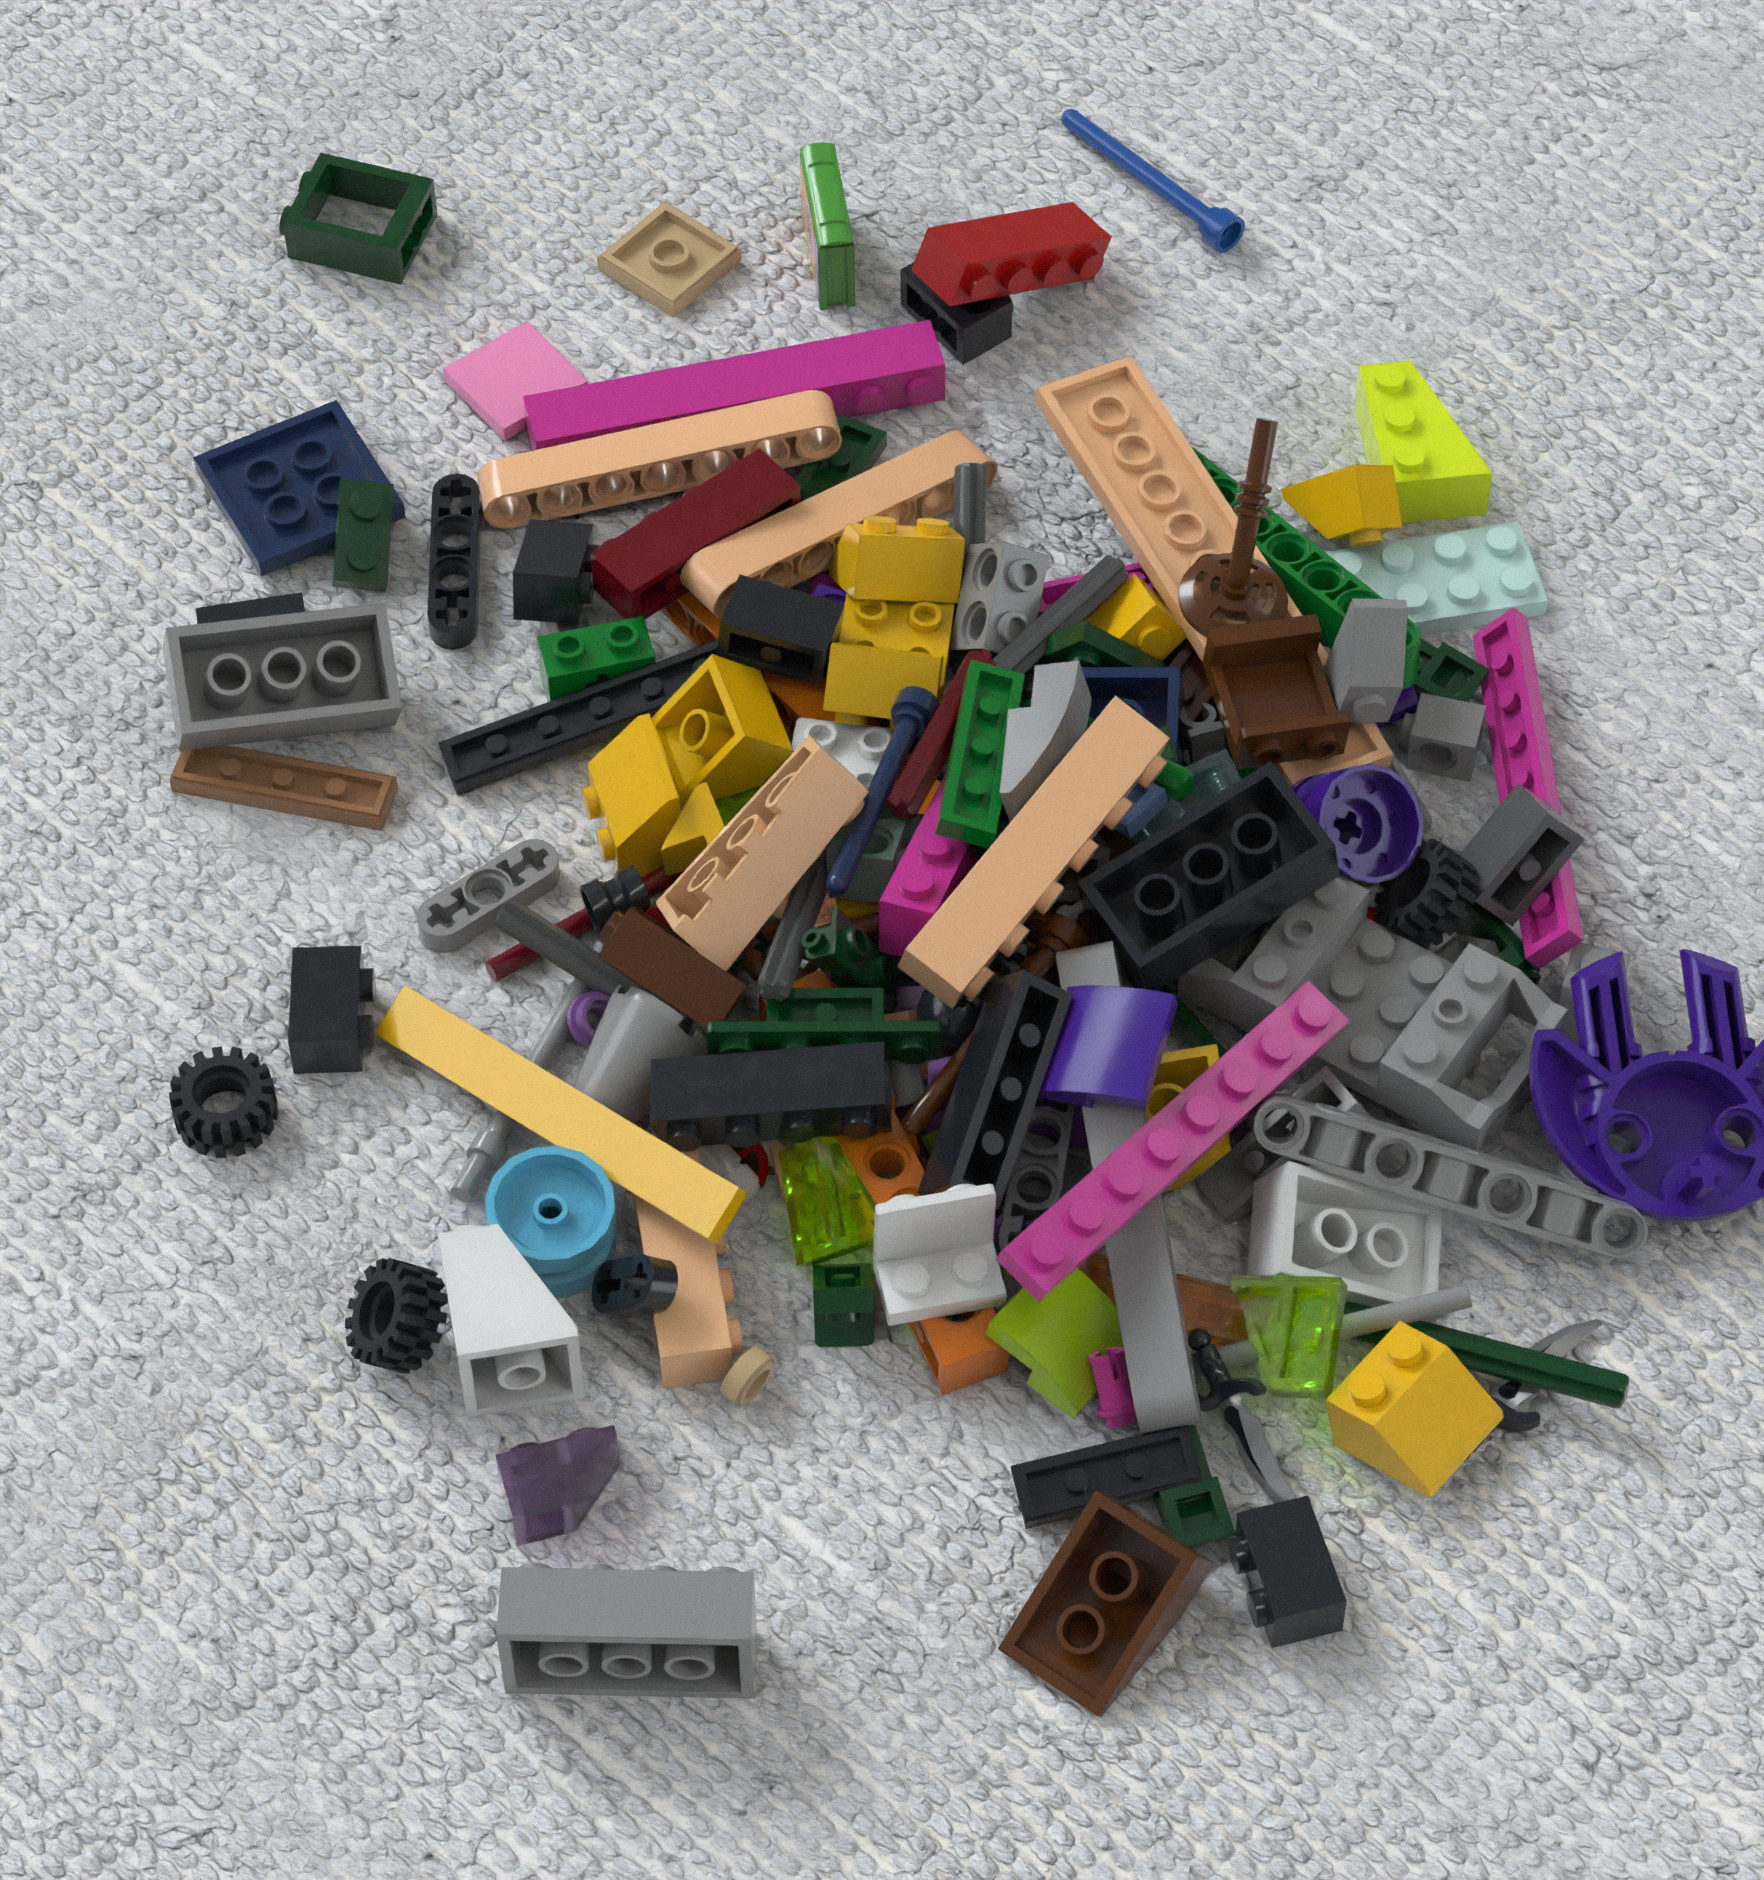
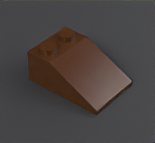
(1105, 1603)

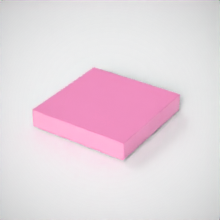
(506, 370)

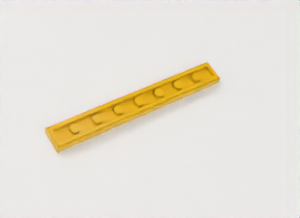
(562, 1114)

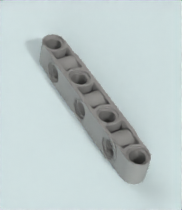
(1449, 1176)

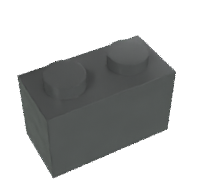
(1519, 853)

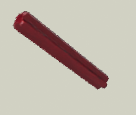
(932, 748)

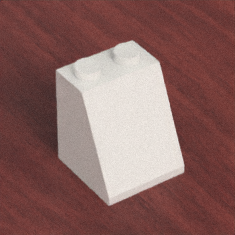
(506, 1325)

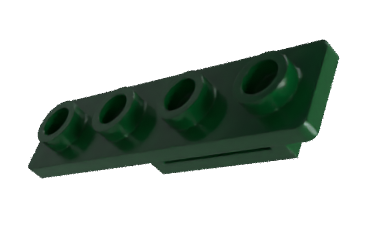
(829, 1018)

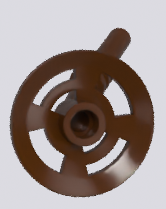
(1237, 581)

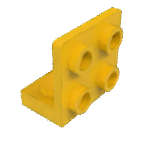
(900, 626)

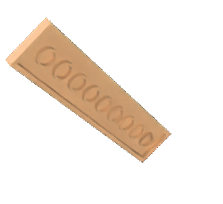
(1166, 507)

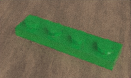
(973, 776)

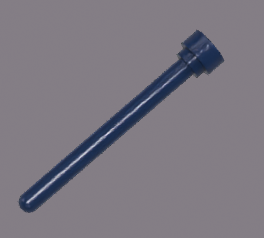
(910, 718)

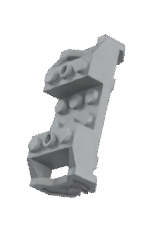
(1410, 1012)

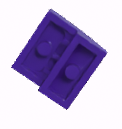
(1109, 1046)

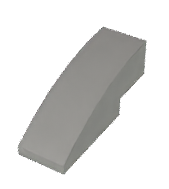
(1043, 733)

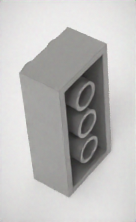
(281, 676)
(627, 1631)

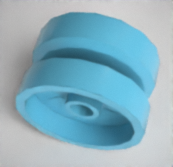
(556, 1214)

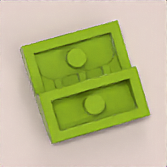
(1059, 1337)

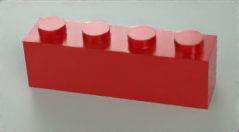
(1011, 253)

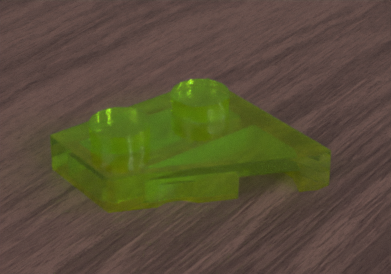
(825, 1202)
(1294, 1330)

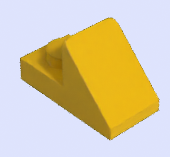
(692, 831)

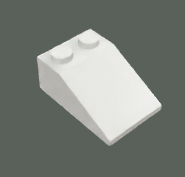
(1344, 1229)

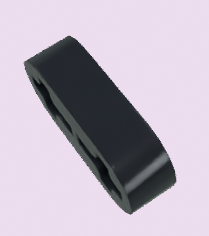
(634, 1286)

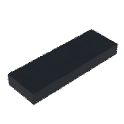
(1123, 1468)

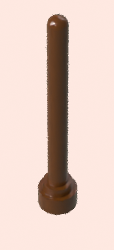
(1056, 935)

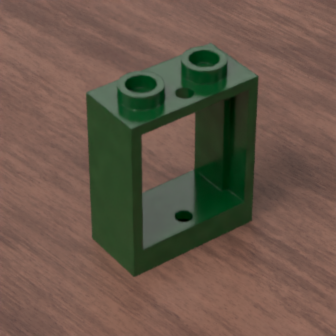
(353, 250)

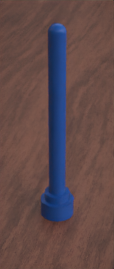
(1218, 226)

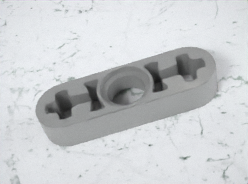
(497, 873)

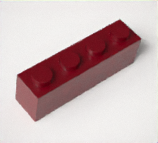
(643, 565)

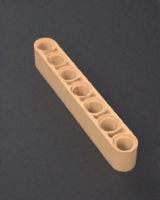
(655, 458)
(805, 536)

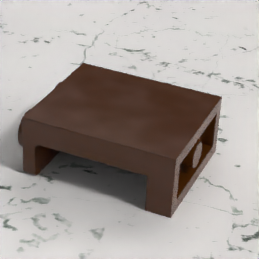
(1274, 692)

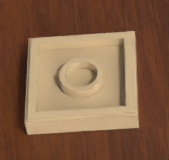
(669, 259)

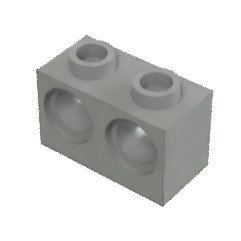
(997, 596)

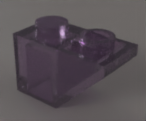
(556, 1482)

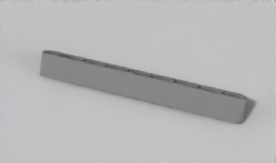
(1141, 1251)

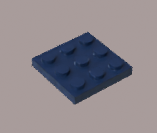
(284, 484)

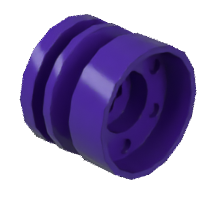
(1369, 819)

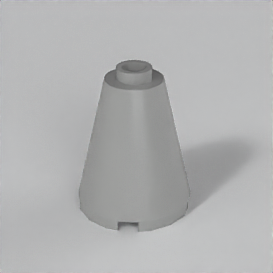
(620, 1054)

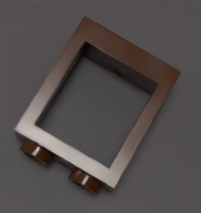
(670, 966)

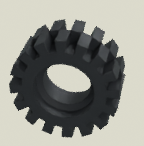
(1427, 895)
(220, 1075)
(396, 1315)

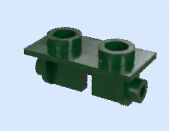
(851, 957)

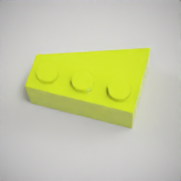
(1431, 457)

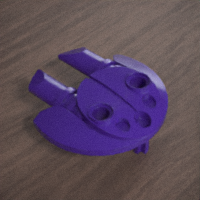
(1659, 1103)

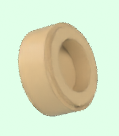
(748, 1376)

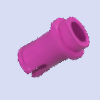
(1113, 1387)

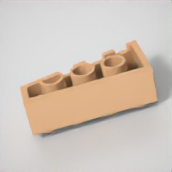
(762, 854)

